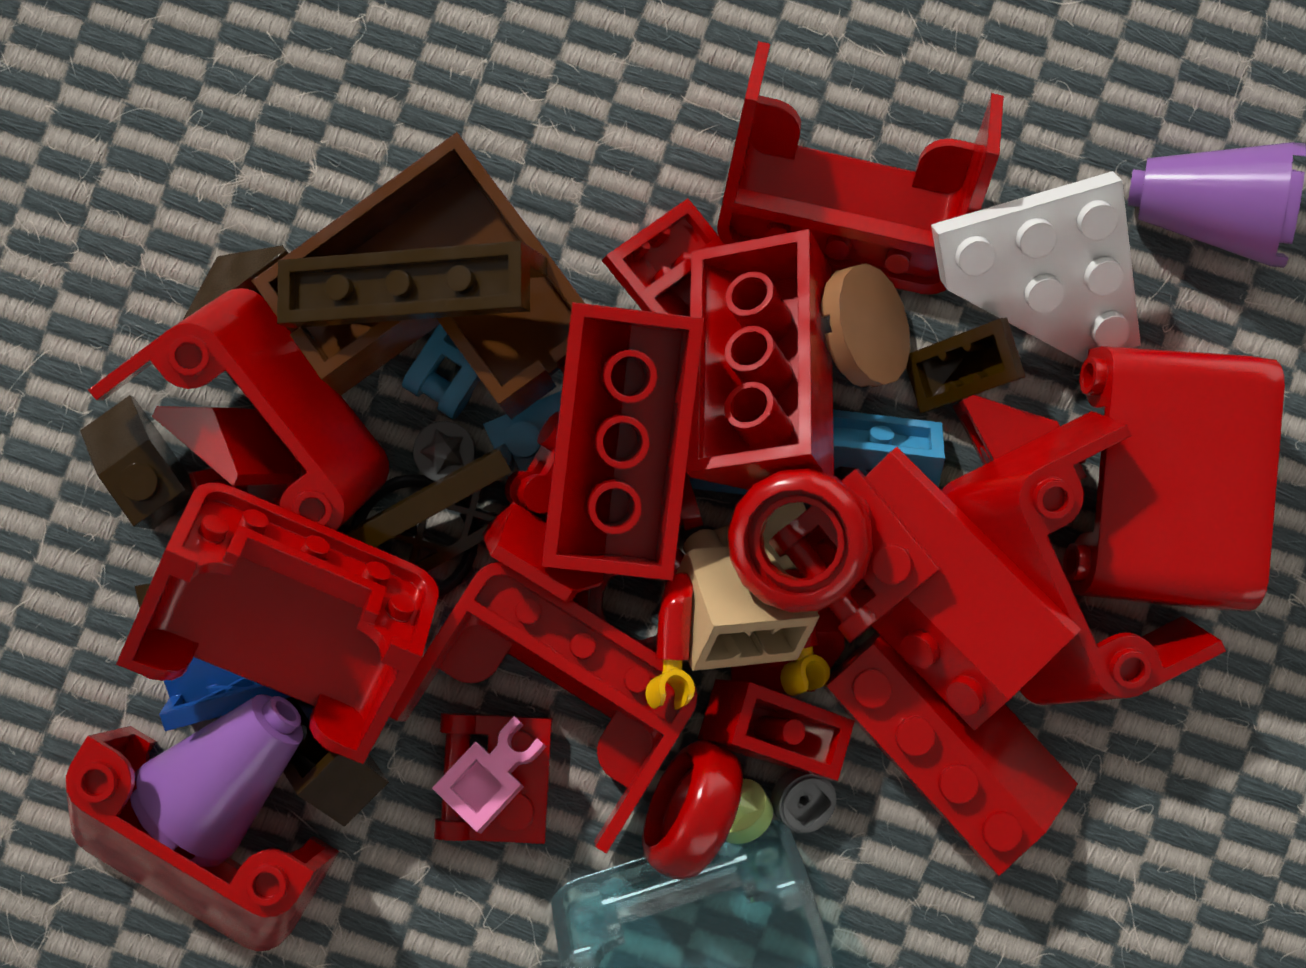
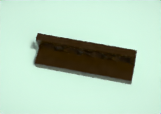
(407, 284)
(434, 498)

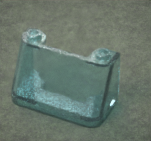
(737, 913)

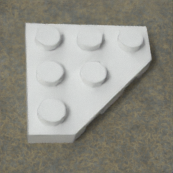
(1049, 264)

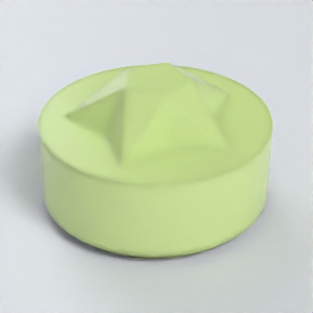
(753, 814)

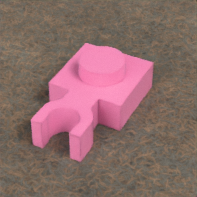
(482, 781)

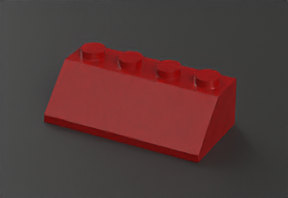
(762, 361)
(622, 441)
(976, 622)
(986, 783)

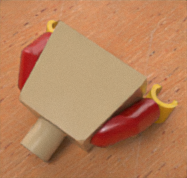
(721, 624)

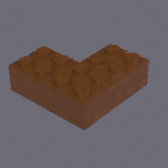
(433, 204)

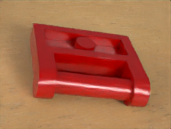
(894, 569)
(526, 814)

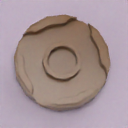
(867, 326)

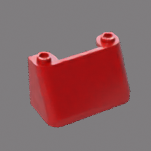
(1192, 489)
(286, 611)
(246, 902)

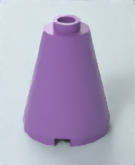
(1225, 198)
(217, 779)

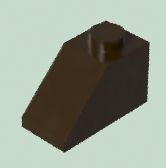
(137, 465)
(328, 779)

